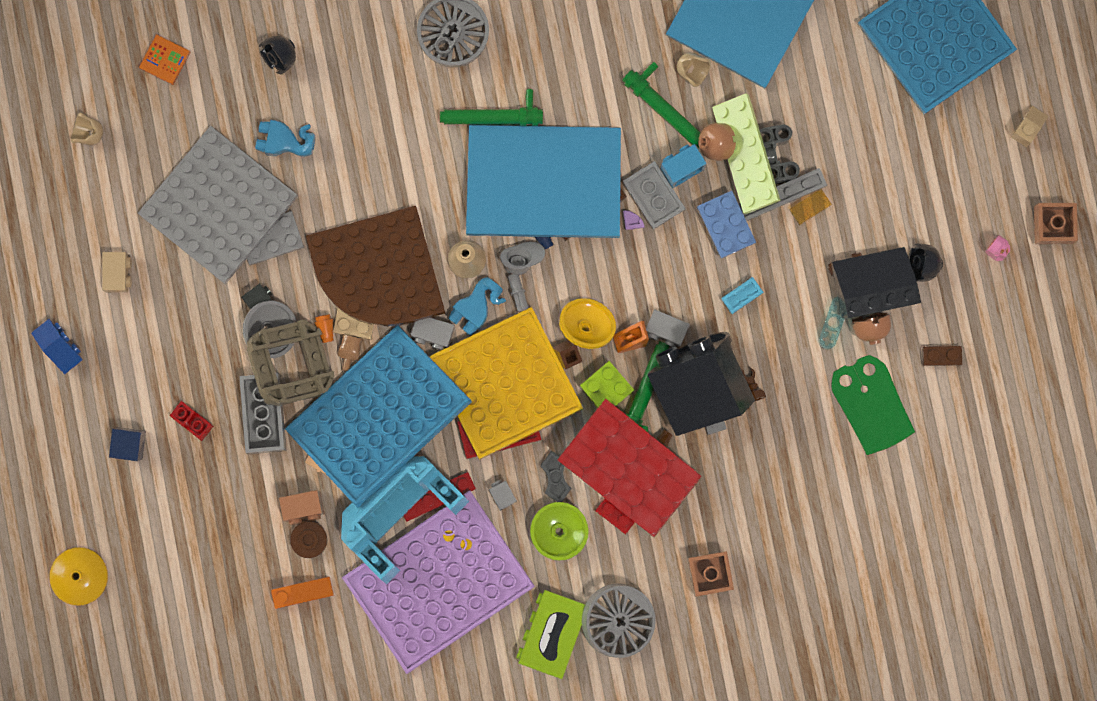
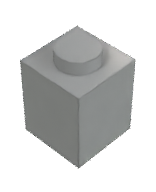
(502, 494)

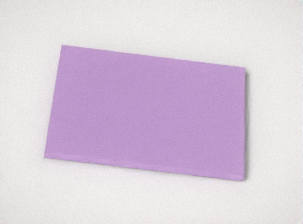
(440, 585)

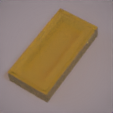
(810, 207)

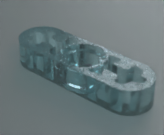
(833, 307)

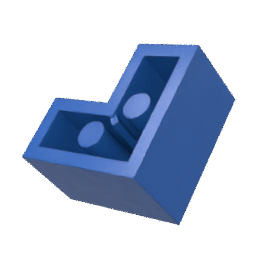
(56, 346)

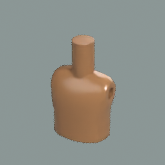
(349, 350)

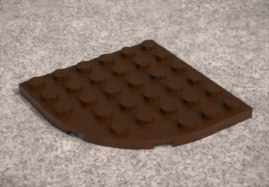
(378, 269)

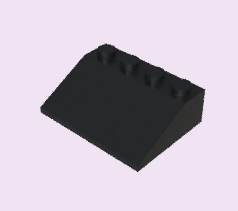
(875, 283)

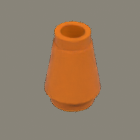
(325, 324)

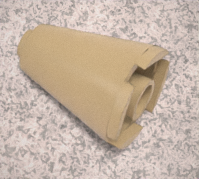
(466, 266)

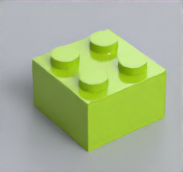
(606, 384)

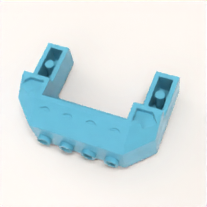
(382, 510)

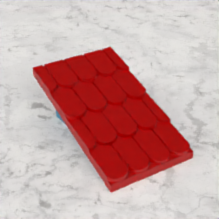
(629, 468)

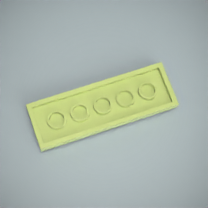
(749, 161)

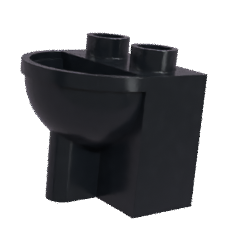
(700, 383)

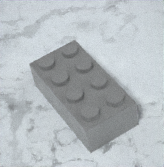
(261, 422)

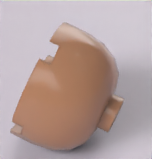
(717, 141)
(872, 327)

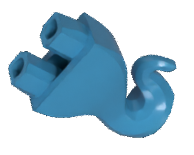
(282, 140)
(475, 307)

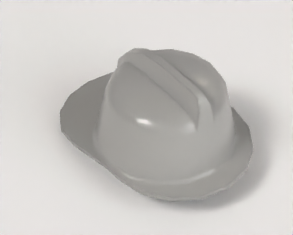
(522, 256)

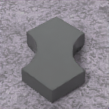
(557, 486)

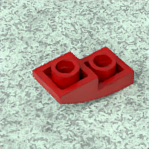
(191, 421)

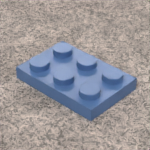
(726, 224)

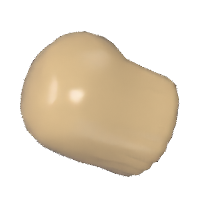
(700, 70)
(84, 125)

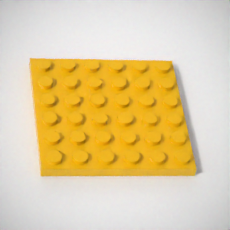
(511, 382)

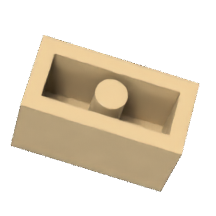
(116, 272)

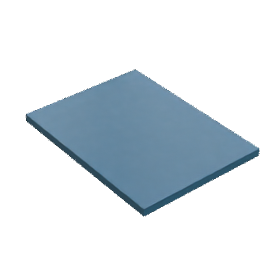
(740, 33)
(543, 181)
(378, 416)

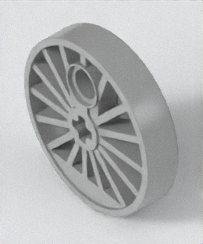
(467, 7)
(624, 614)

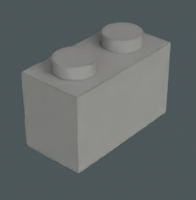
(666, 328)
(433, 332)

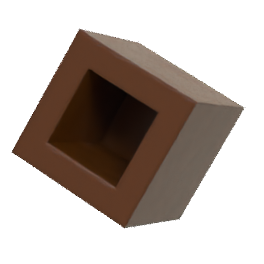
(567, 354)

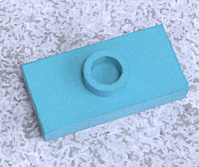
(742, 295)

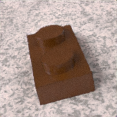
(942, 356)

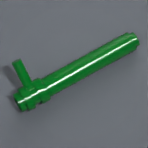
(642, 89)
(520, 116)
(645, 389)

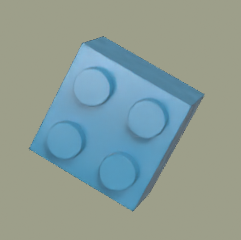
(683, 165)

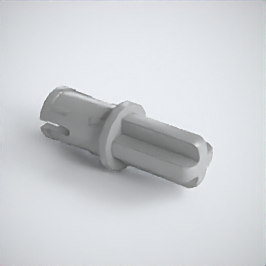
(518, 292)

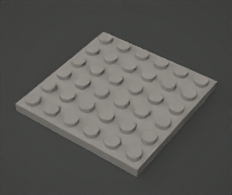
(218, 204)

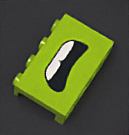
(551, 634)

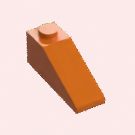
(302, 592)

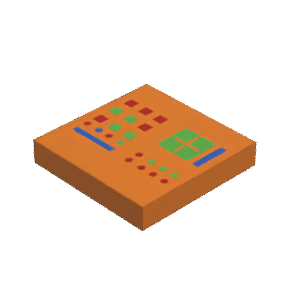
(164, 59)

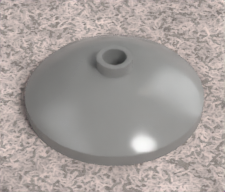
(270, 315)

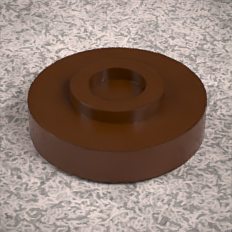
(308, 540)

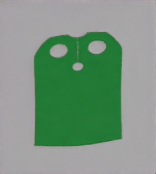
(878, 413)

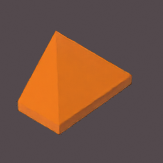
(631, 338)

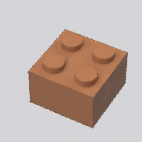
(1055, 223)
(302, 506)
(710, 574)

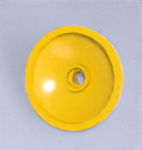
(589, 316)
(91, 581)

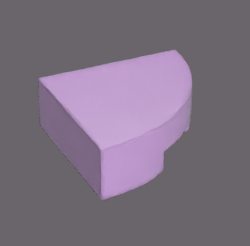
(632, 221)

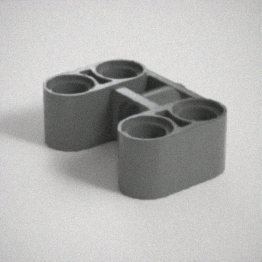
(770, 147)

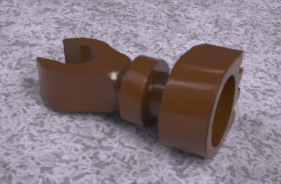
(757, 394)

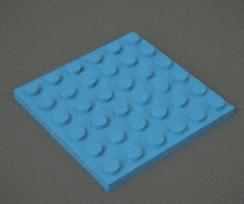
(936, 45)

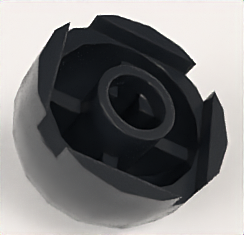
(278, 53)
(925, 262)

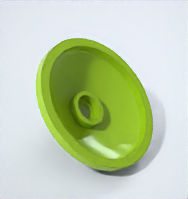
(559, 516)

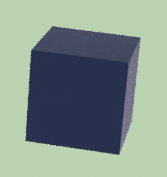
(127, 444)

